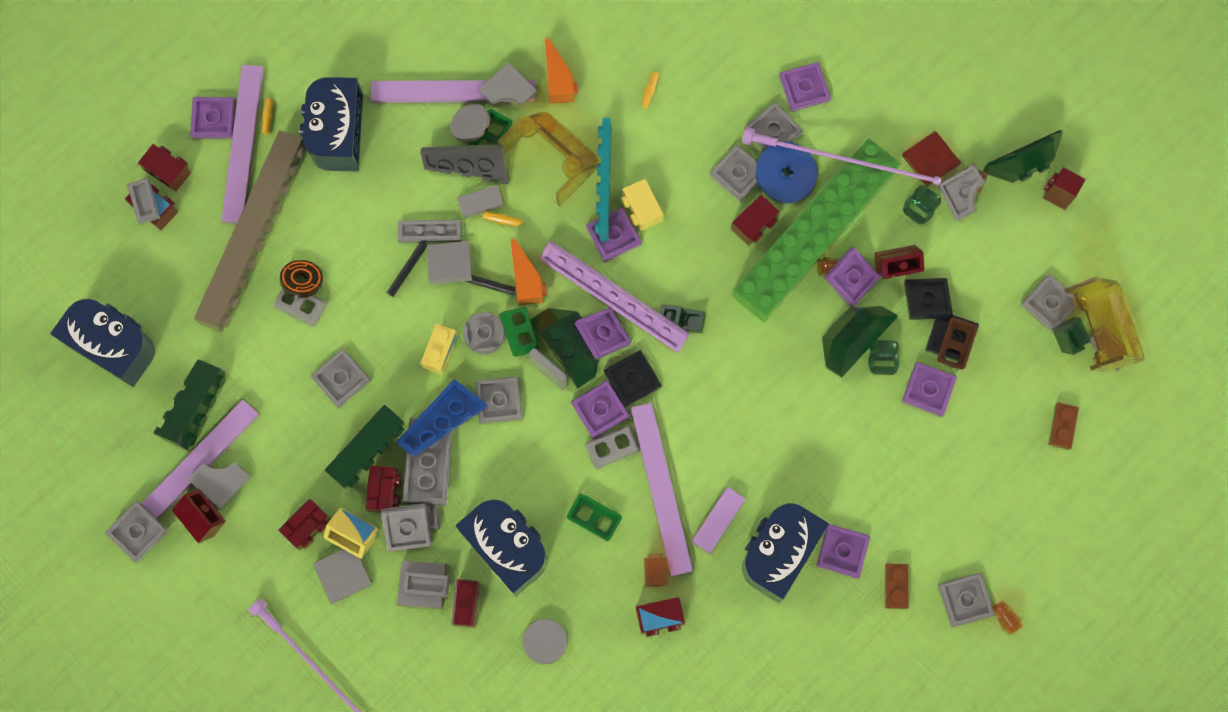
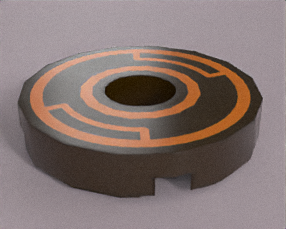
(304, 269)

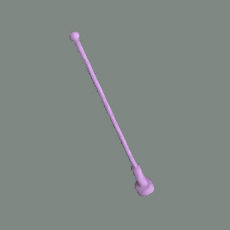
(750, 137)
(259, 608)

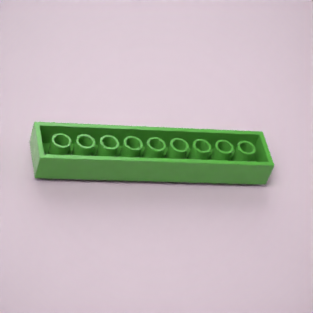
(814, 231)

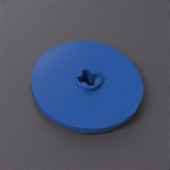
(773, 180)

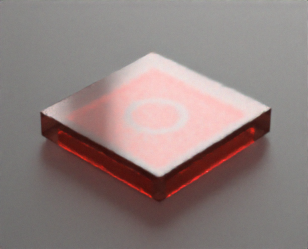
(931, 157)

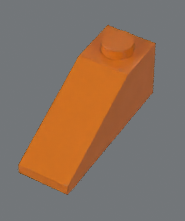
(559, 76)
(527, 280)

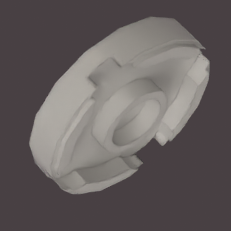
(470, 123)
(484, 333)
(545, 641)

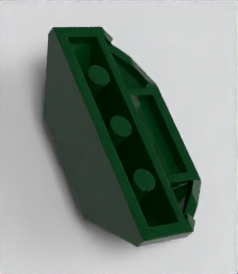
(1026, 160)
(854, 336)
(567, 344)

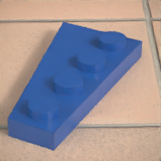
(443, 415)

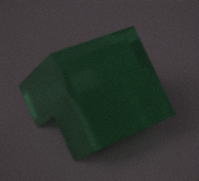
(1071, 336)

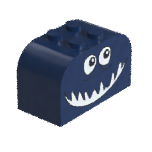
(333, 123)
(106, 339)
(505, 543)
(781, 549)

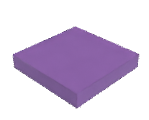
(804, 87)
(213, 117)
(621, 235)
(852, 277)
(603, 333)
(929, 389)
(600, 409)
(843, 551)

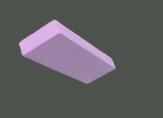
(718, 520)

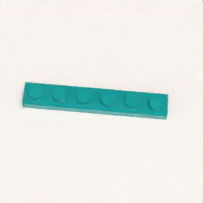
(603, 186)

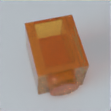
(655, 570)

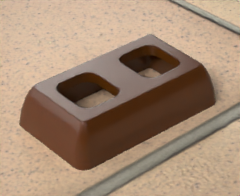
(963, 348)

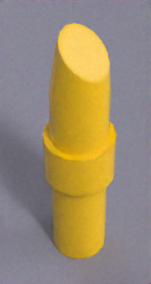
(650, 89)
(267, 116)
(502, 219)

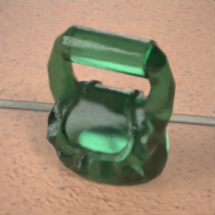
(923, 199)
(884, 351)

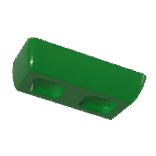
(499, 119)
(513, 330)
(598, 511)

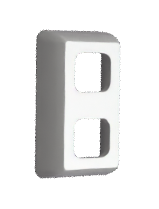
(294, 309)
(615, 453)

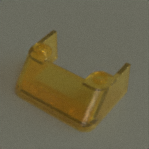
(580, 159)
(1109, 322)

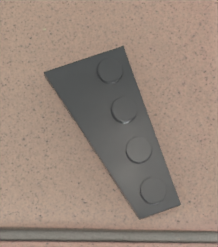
(470, 160)

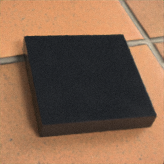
(928, 298)
(937, 336)
(632, 378)

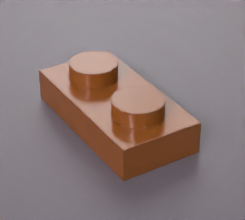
(1063, 426)
(896, 586)

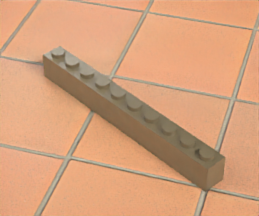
(250, 232)

